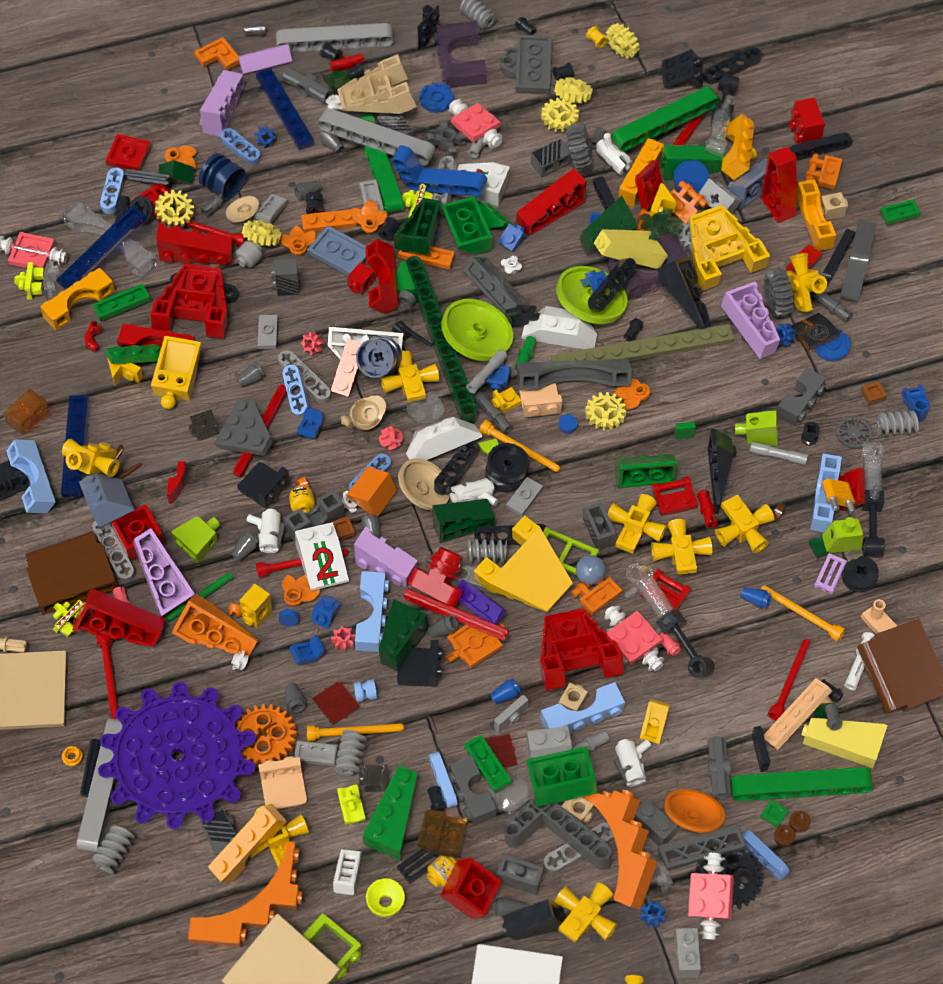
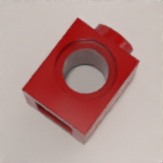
(361, 278)

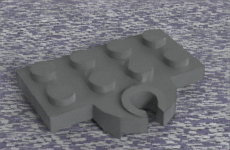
(529, 63)

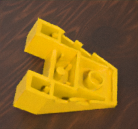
(719, 241)
(531, 574)

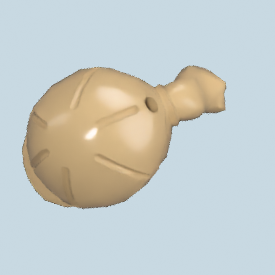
(365, 413)

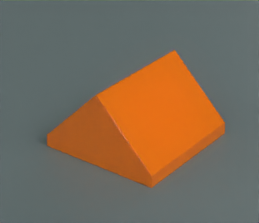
(372, 490)

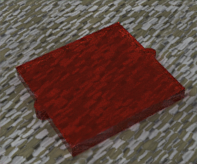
(336, 703)
(503, 750)

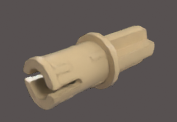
(8, 644)

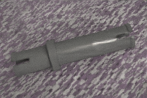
(834, 306)
(496, 416)

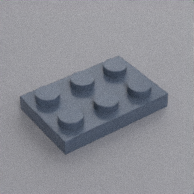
(337, 250)

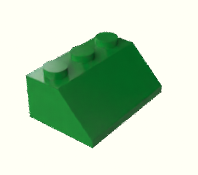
(468, 225)
(645, 470)
(561, 776)

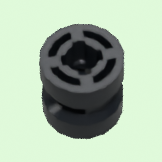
(314, 203)

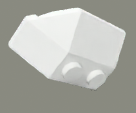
(561, 328)
(338, 336)
(441, 438)

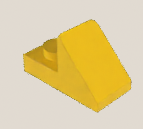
(662, 201)
(128, 370)
(654, 721)

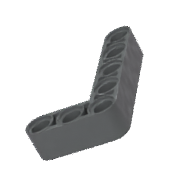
(858, 260)
(561, 828)

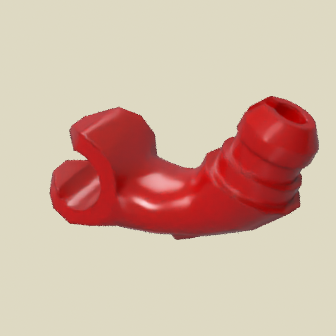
(91, 331)

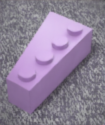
(221, 102)
(751, 318)
(162, 575)

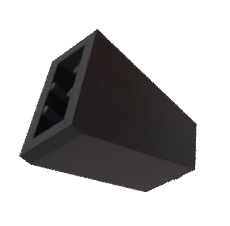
(534, 920)

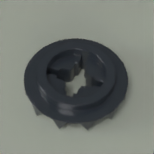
(142, 201)

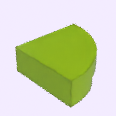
(486, 446)

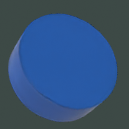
(568, 423)
(288, 617)

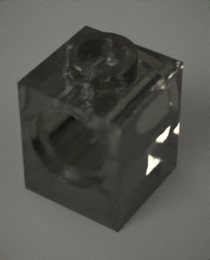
(204, 418)
(374, 778)

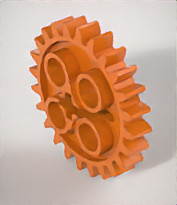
(276, 745)

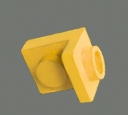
(506, 400)

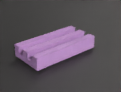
(825, 586)

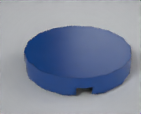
(436, 97)
(691, 172)
(835, 349)

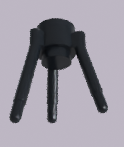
(401, 327)

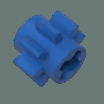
(261, 131)
(785, 334)
(656, 910)

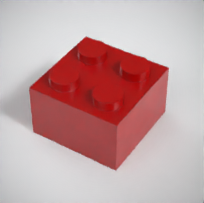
(806, 121)
(133, 525)
(470, 888)

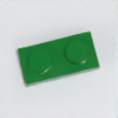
(900, 212)

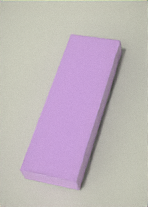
(265, 58)

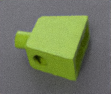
(759, 428)
(843, 536)
(196, 537)

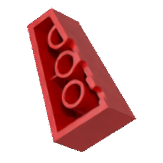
(780, 184)
(553, 203)
(193, 246)
(118, 619)

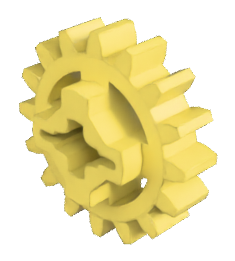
(622, 40)
(573, 90)
(559, 114)
(181, 205)
(261, 233)
(605, 411)

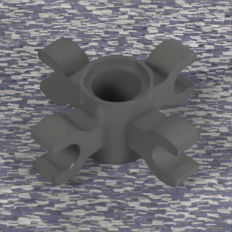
(446, 138)

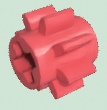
(312, 342)
(390, 438)
(343, 633)

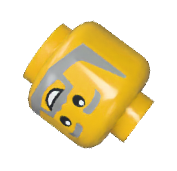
(440, 870)

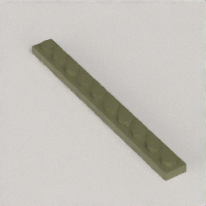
(654, 346)

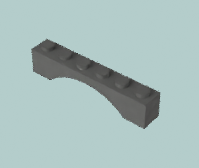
(606, 371)

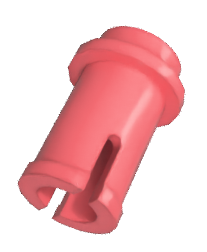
(121, 595)
(669, 644)

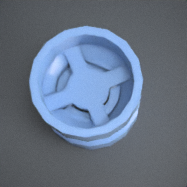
(370, 690)

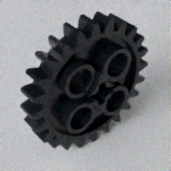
(741, 891)

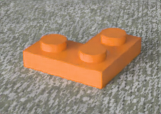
(220, 51)

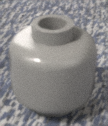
(248, 254)

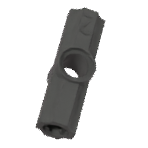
(307, 84)
(719, 768)

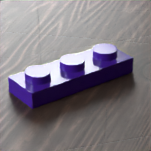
(480, 603)

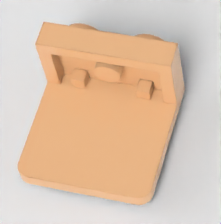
(541, 401)
(283, 783)

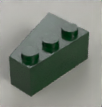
(613, 218)
(420, 228)
(461, 518)
(401, 634)

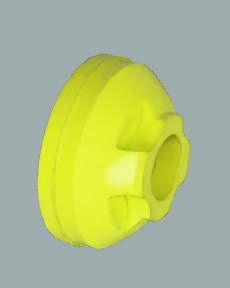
(385, 888)

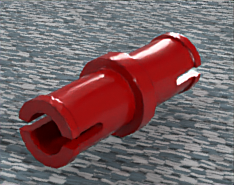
(346, 62)
(707, 509)

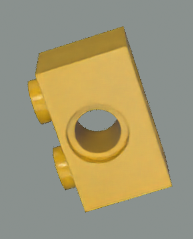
(255, 606)

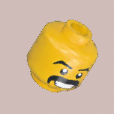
(302, 498)

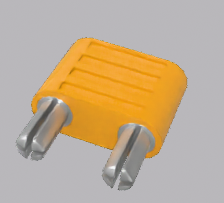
(838, 494)

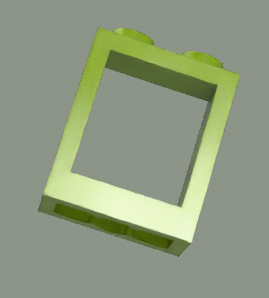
(351, 956)

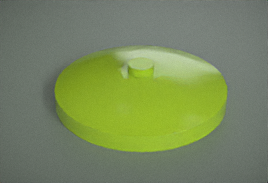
(575, 297)
(476, 329)

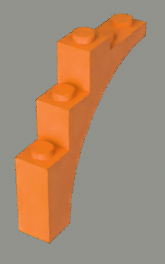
(634, 864)
(257, 913)

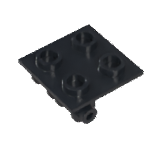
(428, 25)
(11, 480)

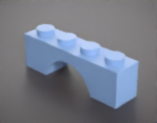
(26, 457)
(822, 510)
(368, 632)
(607, 703)

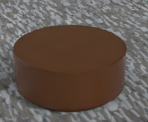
(778, 511)
(799, 821)
(784, 836)

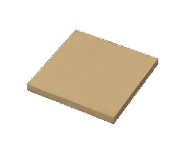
(32, 689)
(282, 957)

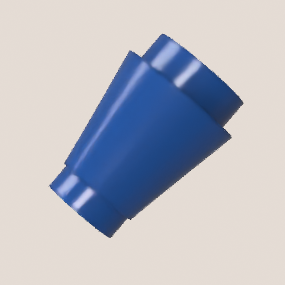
(758, 597)
(505, 691)

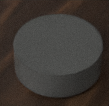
(407, 298)

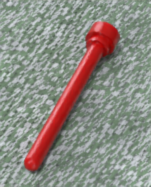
(237, 238)
(264, 569)
(104, 643)
(778, 708)

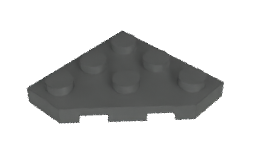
(244, 430)

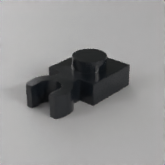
(519, 316)

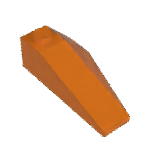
(208, 625)

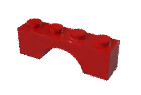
(381, 258)
(141, 336)

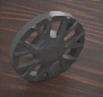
(853, 432)

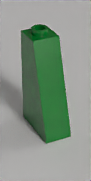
(675, 154)

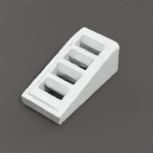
(342, 884)

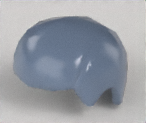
(591, 570)

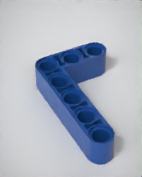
(436, 179)

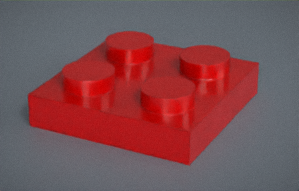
(128, 152)
(648, 183)

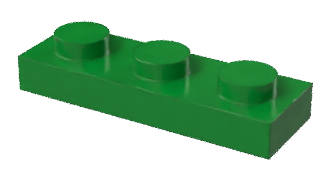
(121, 302)
(133, 354)
(488, 764)

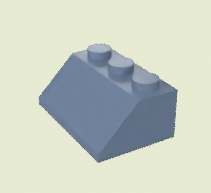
(749, 184)
(105, 498)

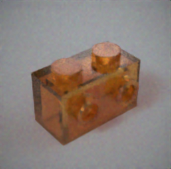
(26, 411)

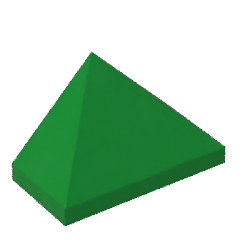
(493, 217)
(403, 279)

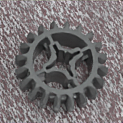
(579, 146)
(778, 292)

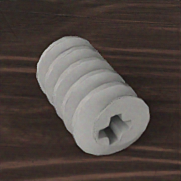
(478, 12)
(897, 421)
(483, 550)
(349, 752)
(111, 848)

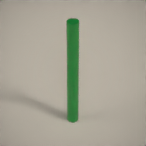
(204, 593)

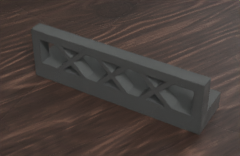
(494, 284)
(701, 843)

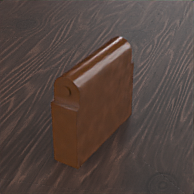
(69, 571)
(903, 667)

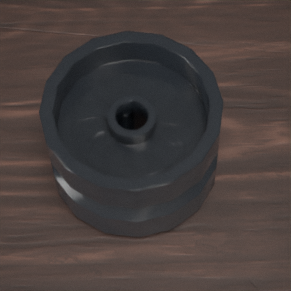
(507, 467)

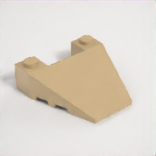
(375, 90)

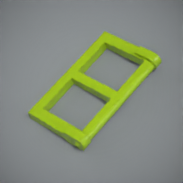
(570, 542)

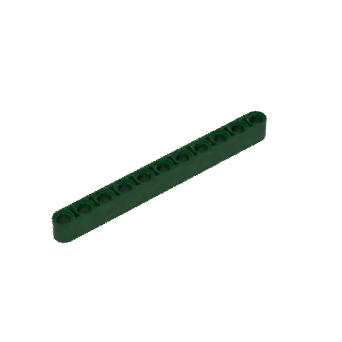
(427, 301)

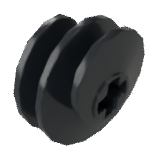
(860, 574)

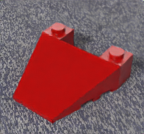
(194, 296)
(575, 643)

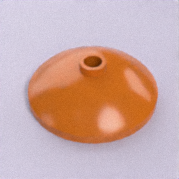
(694, 810)

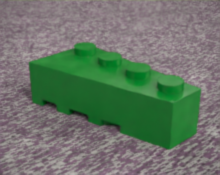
(391, 818)

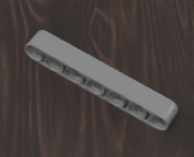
(338, 36)
(373, 135)
(99, 799)

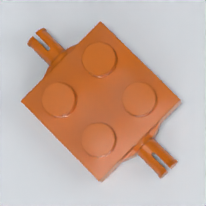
(472, 645)

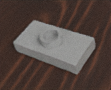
(370, 191)
(270, 208)
(267, 332)
(524, 496)
(511, 714)
(316, 753)

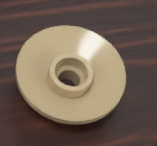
(242, 209)

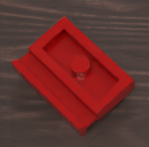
(856, 480)

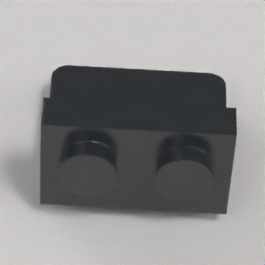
(683, 68)
(264, 484)
(421, 666)

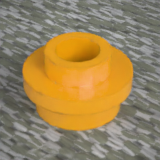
(72, 751)

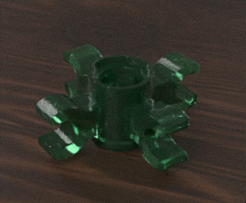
(661, 224)

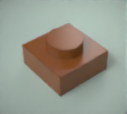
(874, 392)
(343, 528)

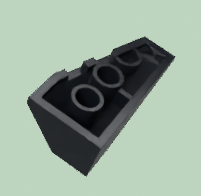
(680, 280)
(720, 459)

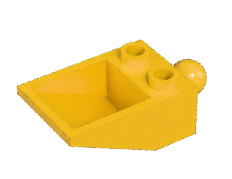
(176, 370)

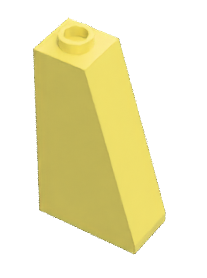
(631, 244)
(853, 741)

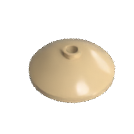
(417, 483)

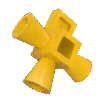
(805, 281)
(410, 378)
(91, 458)
(636, 523)
(744, 524)
(681, 548)
(278, 842)
(585, 913)

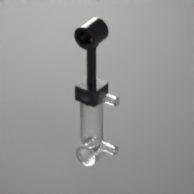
(721, 116)
(874, 496)
(668, 618)

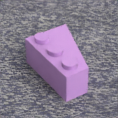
(379, 557)

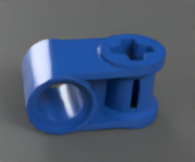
(916, 401)

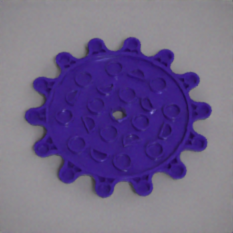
(171, 725)

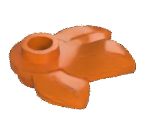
(183, 154)
(369, 214)
(296, 239)
(632, 394)
(298, 588)

